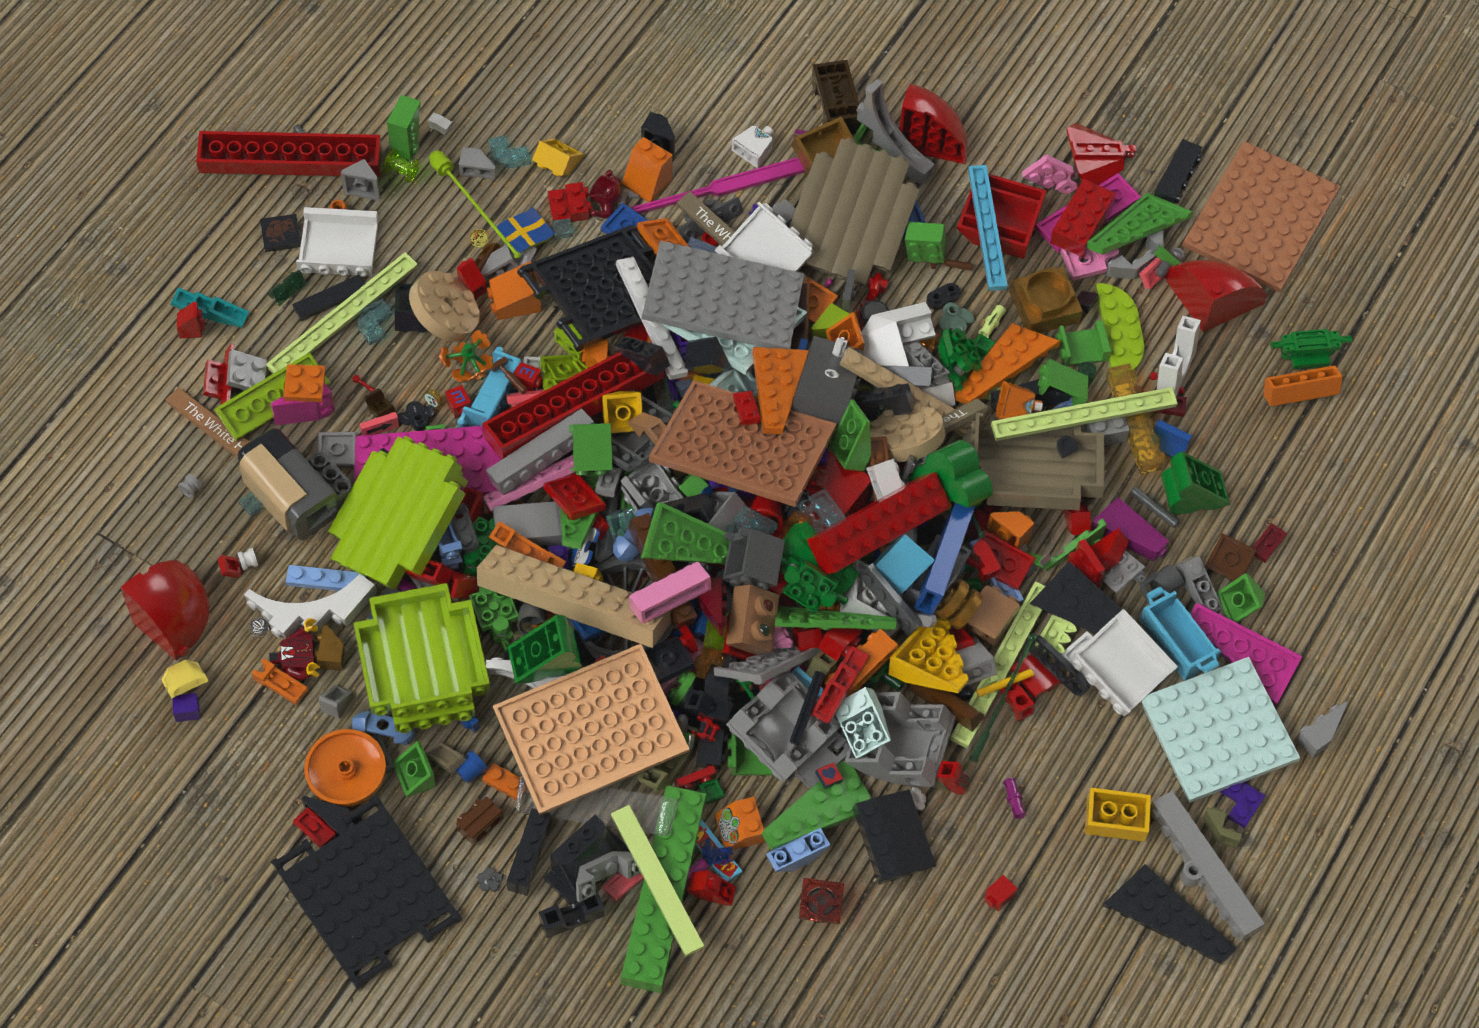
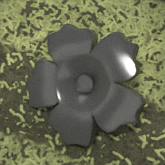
(489, 880)

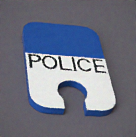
(583, 555)

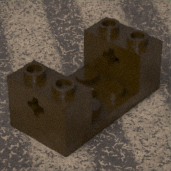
(834, 78)

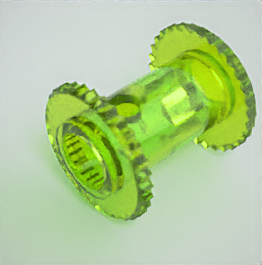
(401, 165)

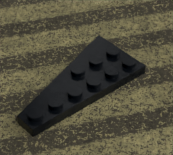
(1077, 600)
(1162, 910)

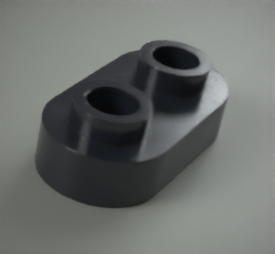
(944, 296)

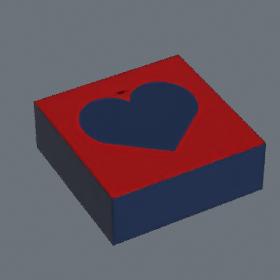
(829, 775)

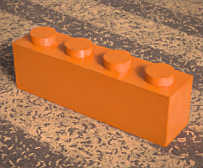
(1302, 385)
(880, 649)

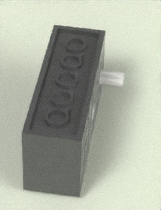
(824, 383)

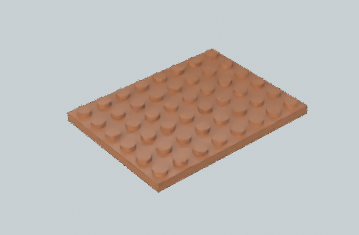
(1261, 216)
(712, 444)

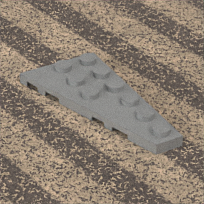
(766, 666)

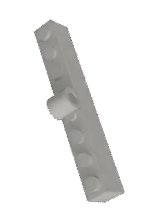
(1206, 866)

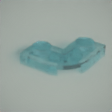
(511, 157)
(369, 321)

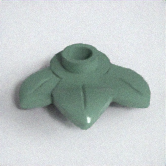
(955, 320)

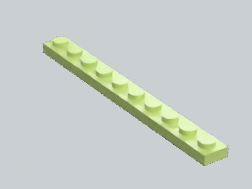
(345, 312)
(1083, 414)
(1004, 660)

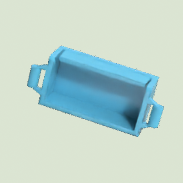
(492, 396)
(1178, 634)

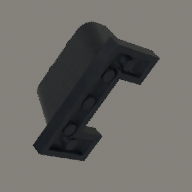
(583, 846)

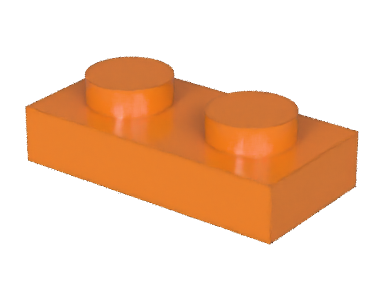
(502, 780)

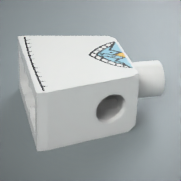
(753, 144)

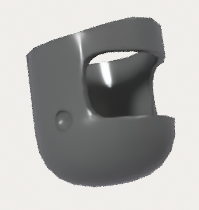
(531, 615)

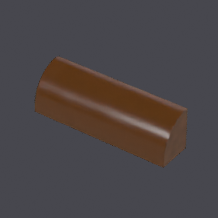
(964, 712)

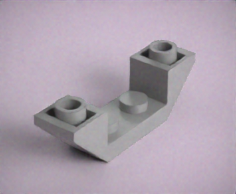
(1124, 269)
(601, 868)

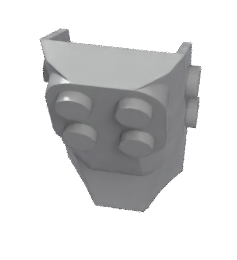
(656, 483)

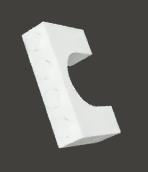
(1175, 365)

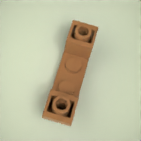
(653, 427)

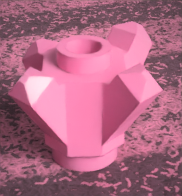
(782, 638)

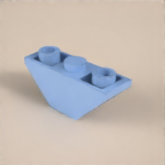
(798, 852)

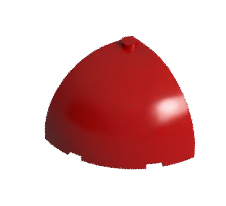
(932, 125)
(1214, 291)
(168, 606)

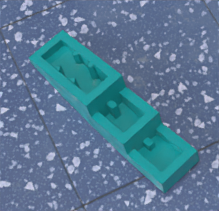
(212, 309)

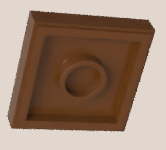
(1230, 558)

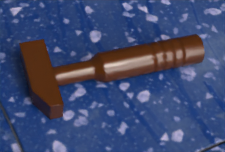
(955, 264)
(508, 374)

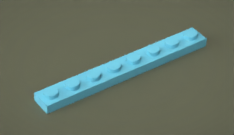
(987, 228)

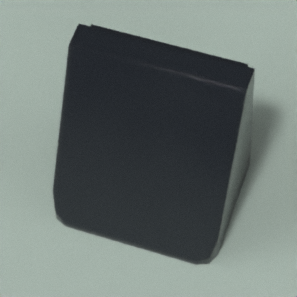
(1087, 300)

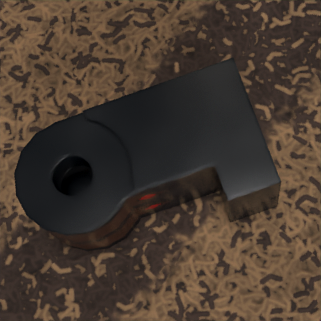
(927, 533)

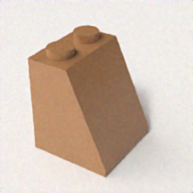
(993, 616)

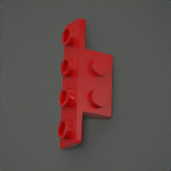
(216, 378)

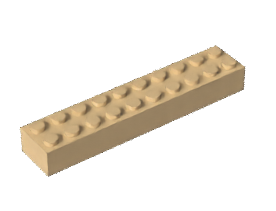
(567, 595)

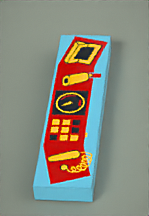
(727, 872)

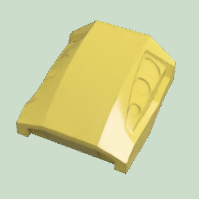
(183, 677)

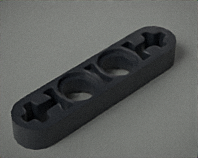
(1060, 662)

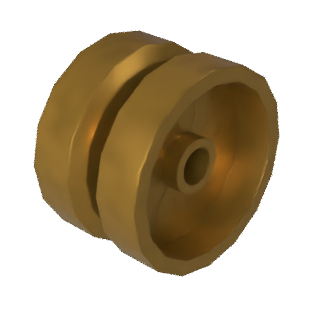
(959, 604)

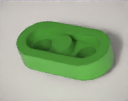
(685, 681)

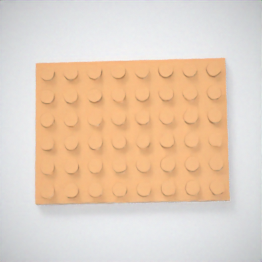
(590, 729)

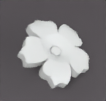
(919, 799)

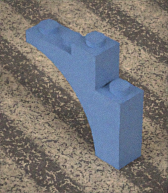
(450, 549)

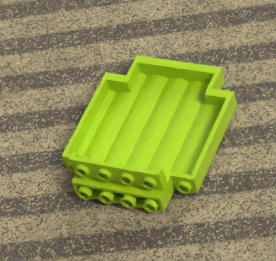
(397, 511)
(421, 658)

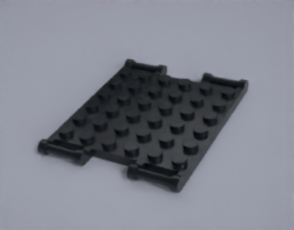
(590, 286)
(366, 891)

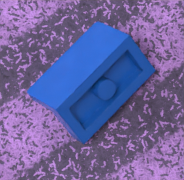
(1171, 438)

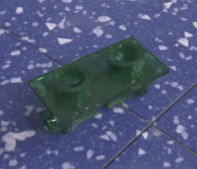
(290, 286)

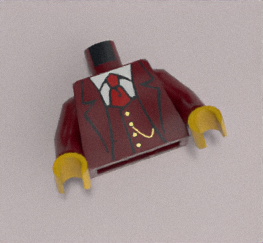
(298, 653)

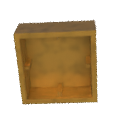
(818, 140)
(1045, 300)

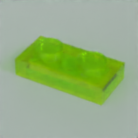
(712, 638)

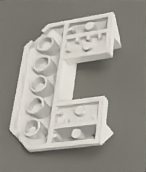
(891, 330)

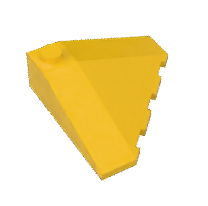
(930, 659)

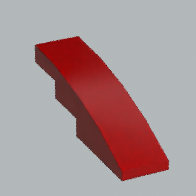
(840, 685)

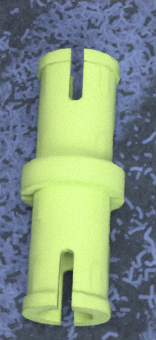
(992, 321)

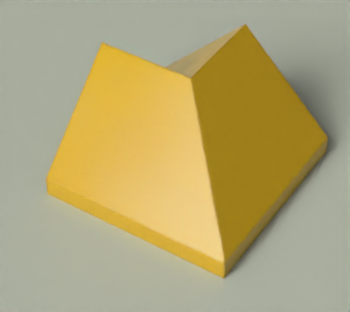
(621, 408)

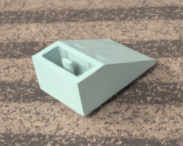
(863, 722)

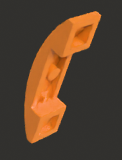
(510, 539)

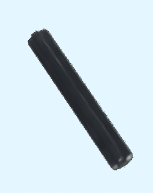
(807, 708)

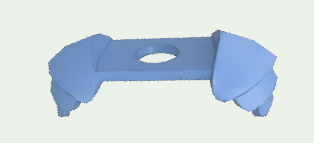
(625, 547)
(368, 722)

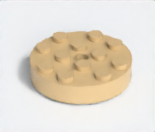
(444, 306)
(910, 433)

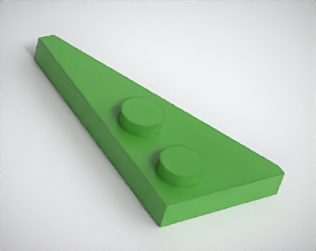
(1091, 538)

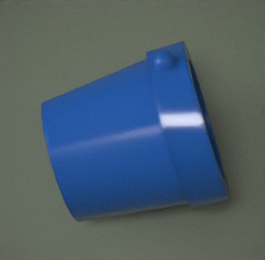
(471, 767)

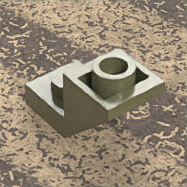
(1214, 820)

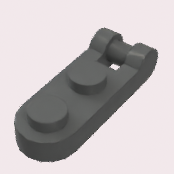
(464, 529)

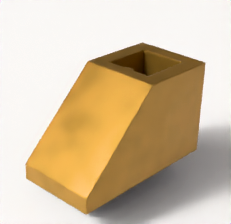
(330, 651)

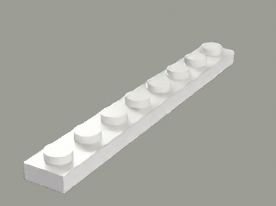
(658, 333)

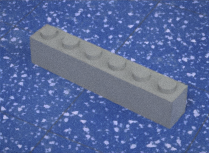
(536, 454)

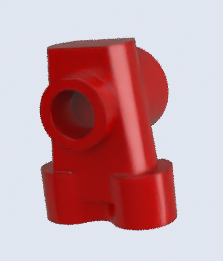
(876, 285)

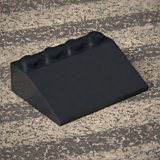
(893, 836)

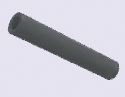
(1154, 506)

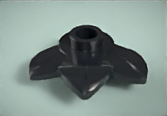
(416, 415)

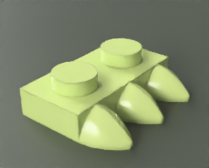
(1056, 631)

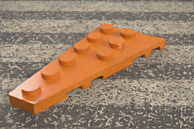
(1005, 360)
(777, 381)

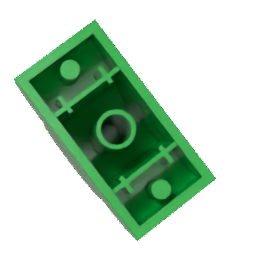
(958, 473)
(1193, 485)
(545, 652)

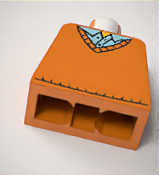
(1016, 401)

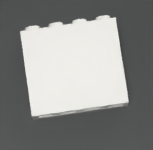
(338, 241)
(768, 241)
(1123, 663)

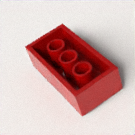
(1082, 217)

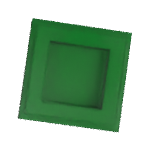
(713, 791)

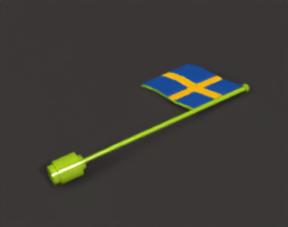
(518, 231)

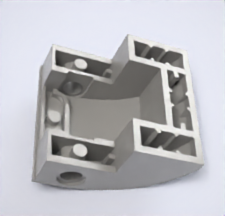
(769, 721)
(916, 744)

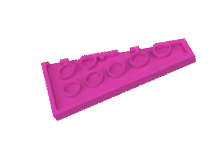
(1271, 661)

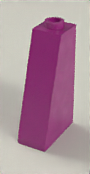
(1141, 535)

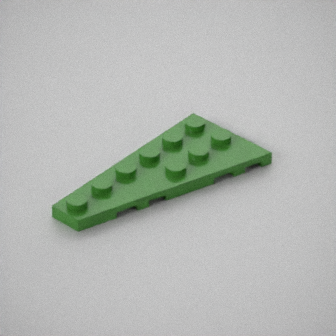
(576, 531)
(683, 538)
(826, 619)

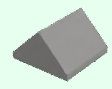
(360, 181)

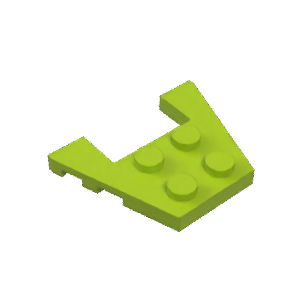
(559, 368)

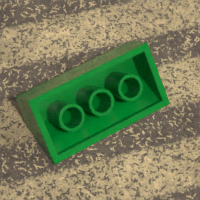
(797, 545)

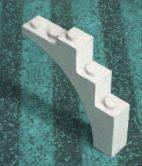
(340, 606)

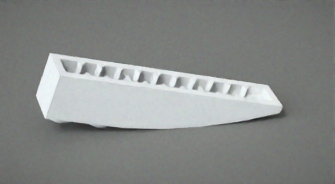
(885, 480)

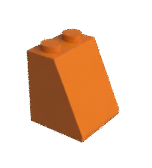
(648, 170)
(512, 295)

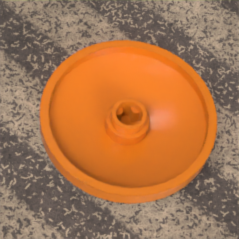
(345, 767)

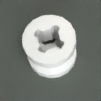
(247, 559)

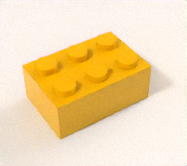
(1117, 814)

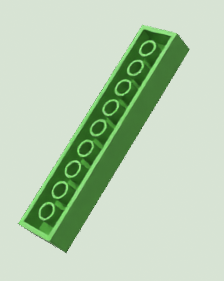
(651, 935)

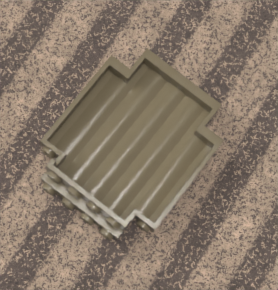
(855, 210)
(1030, 470)

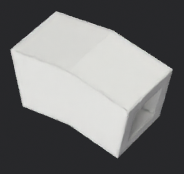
(439, 123)

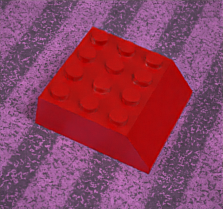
(1016, 214)

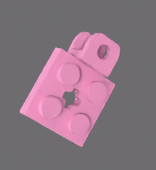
(1051, 172)
(1095, 265)

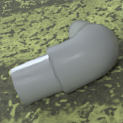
(626, 193)

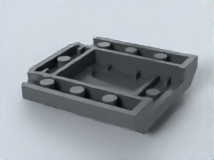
(630, 450)

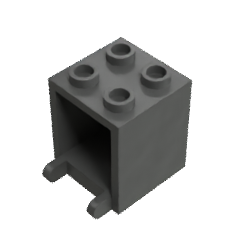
(753, 558)

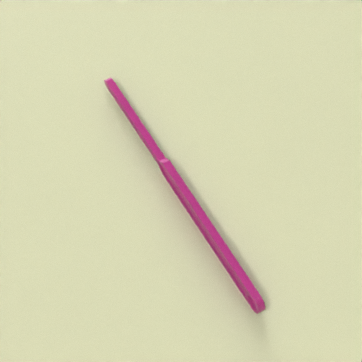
(732, 183)

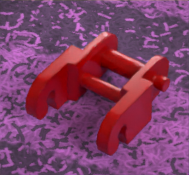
(708, 724)

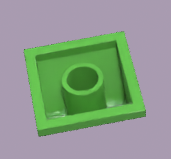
(414, 770)

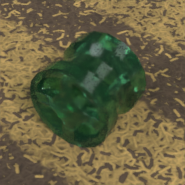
(1088, 368)

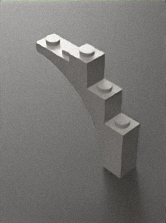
(888, 136)

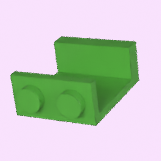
(1084, 345)
(1064, 379)
(591, 448)
(744, 760)

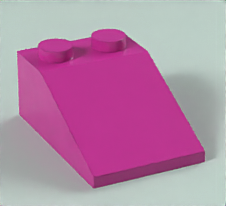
(295, 411)

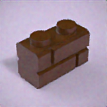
(479, 820)

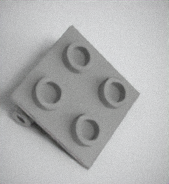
(1124, 572)

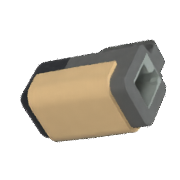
(290, 486)

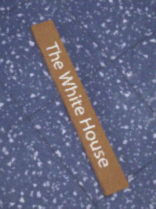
(204, 420)

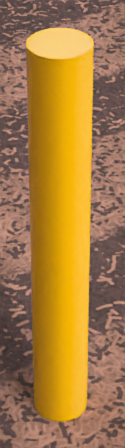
(1003, 683)

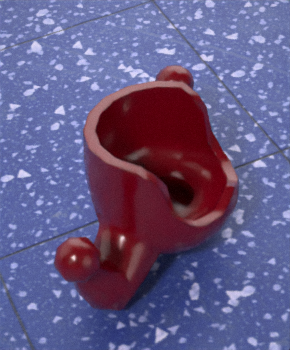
(607, 193)

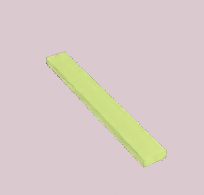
(657, 881)

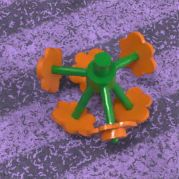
(465, 352)

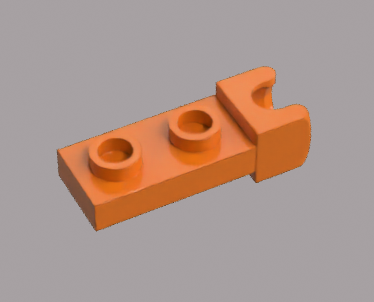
(280, 682)

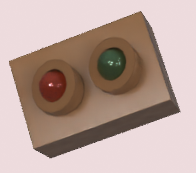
(752, 619)

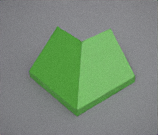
(1241, 598)

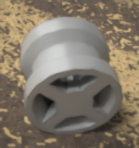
(190, 485)

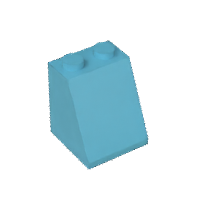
(902, 563)

